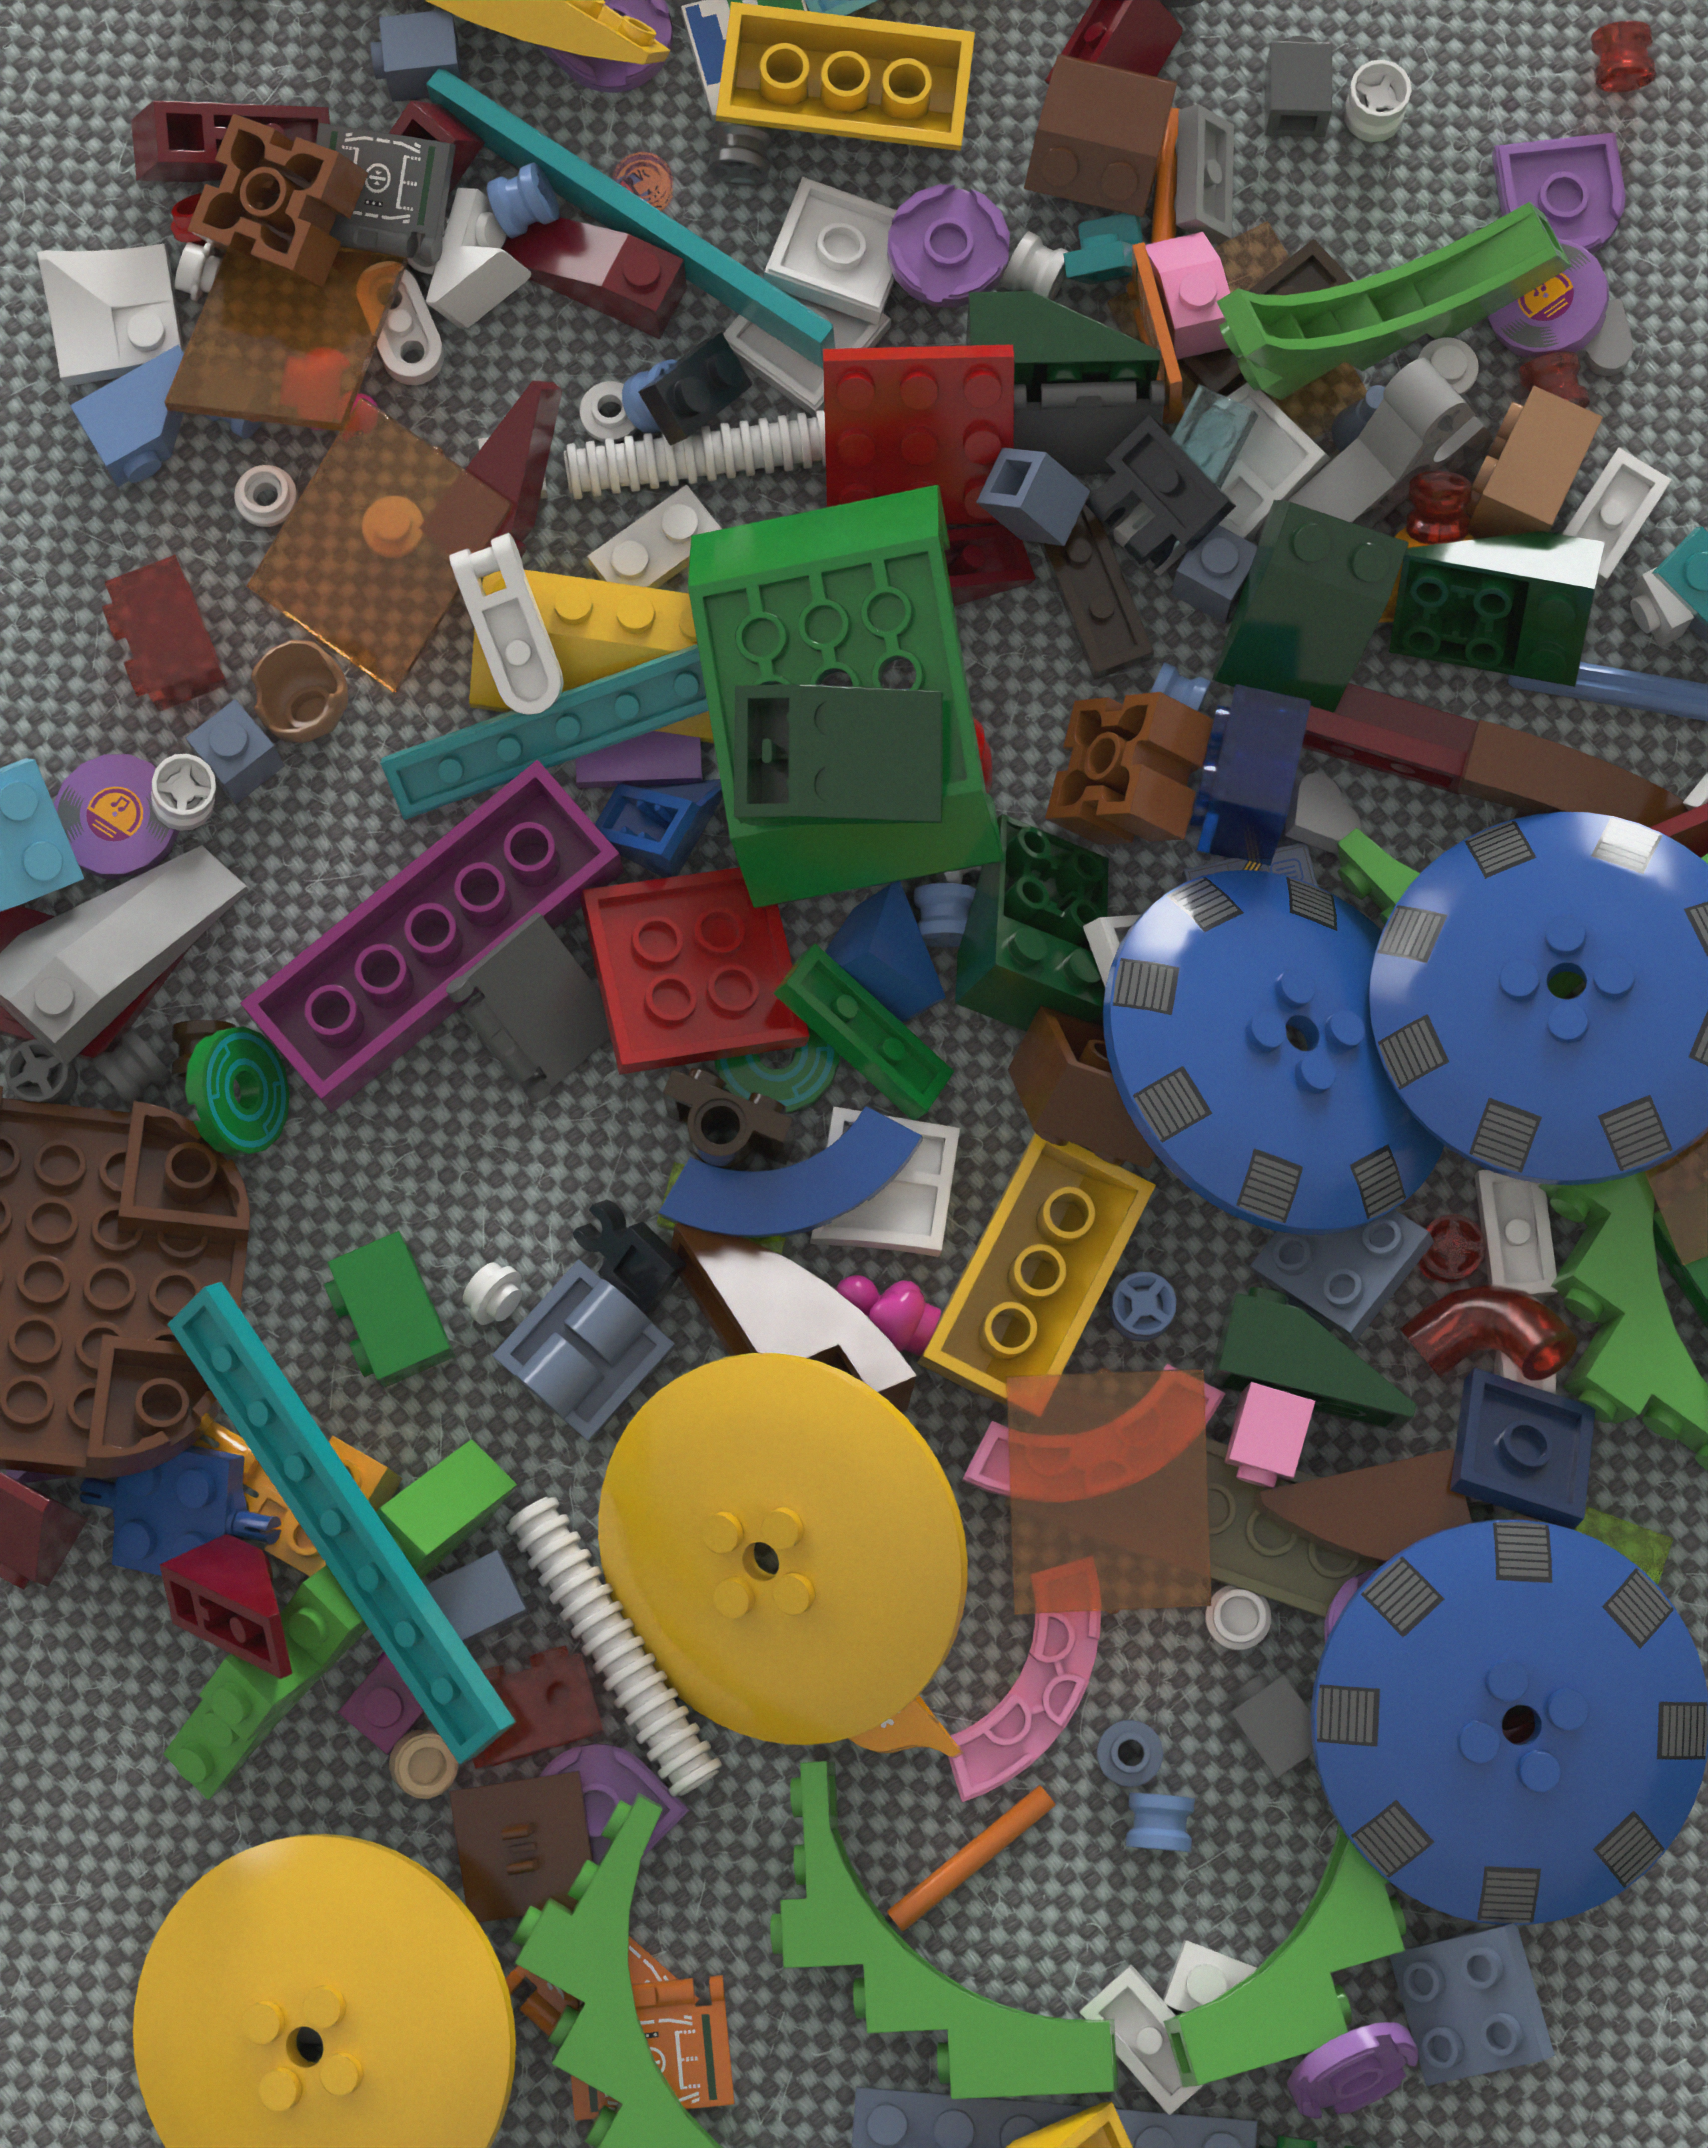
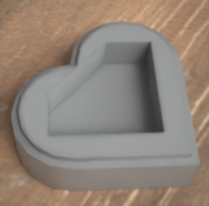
(1612, 346)
(1319, 814)

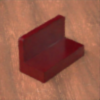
(1125, 35)

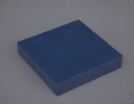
(1523, 1449)

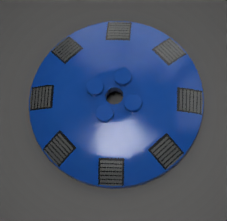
(1503, 1063)
(1218, 1086)
(1418, 1702)

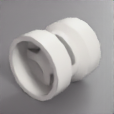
(1379, 86)
(183, 778)

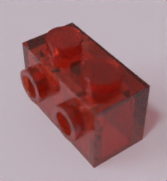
(165, 634)
(550, 1704)

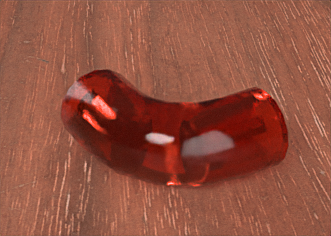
(1496, 1320)

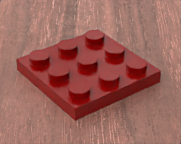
(917, 422)
(689, 970)

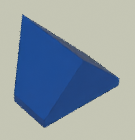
(659, 823)
(887, 954)

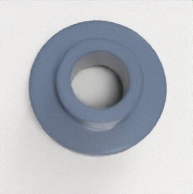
(1108, 1753)

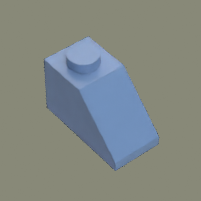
(130, 419)

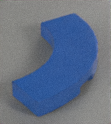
(798, 1195)

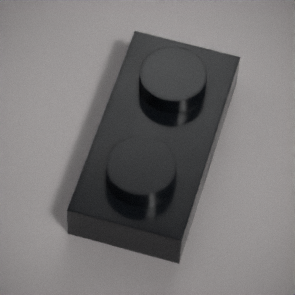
(695, 388)

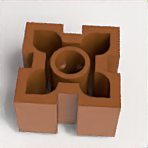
(278, 200)
(1129, 769)

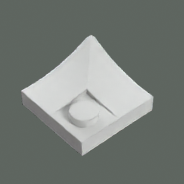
(109, 310)
(1270, 465)
(912, 1208)

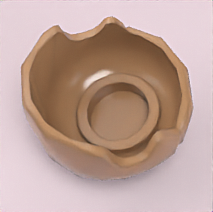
(299, 691)

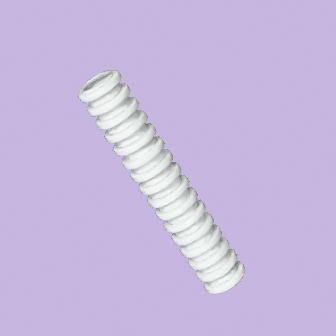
(697, 456)
(613, 1646)

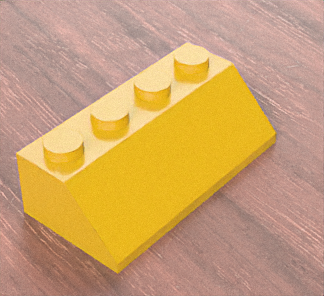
(845, 76)
(597, 633)
(1037, 1269)

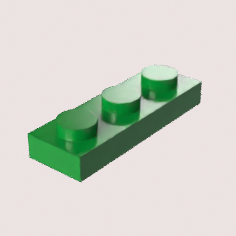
(864, 1032)

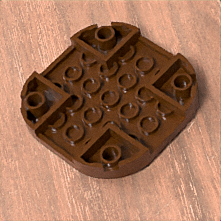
(100, 1247)

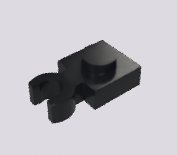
(635, 1256)

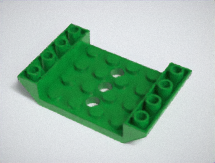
(827, 597)

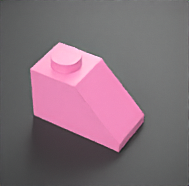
(1189, 286)
(1268, 1434)

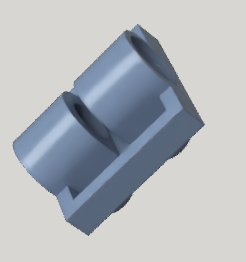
(1346, 1274)
(584, 1350)
(1471, 2004)

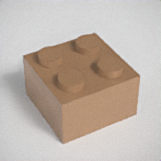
(1530, 466)

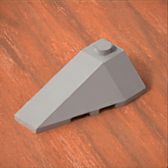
(97, 958)

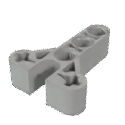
(1413, 431)

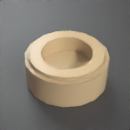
(422, 1764)

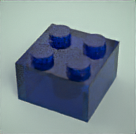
(1249, 774)

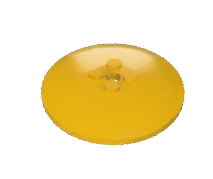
(845, 1501)
(334, 1943)

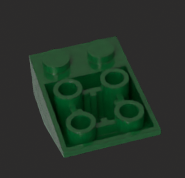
(1057, 343)
(1499, 604)
(837, 755)
(1028, 933)

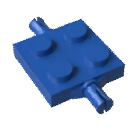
(178, 1508)

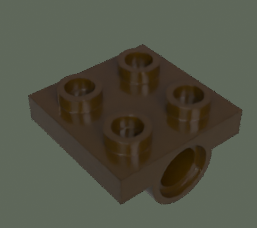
(705, 1106)

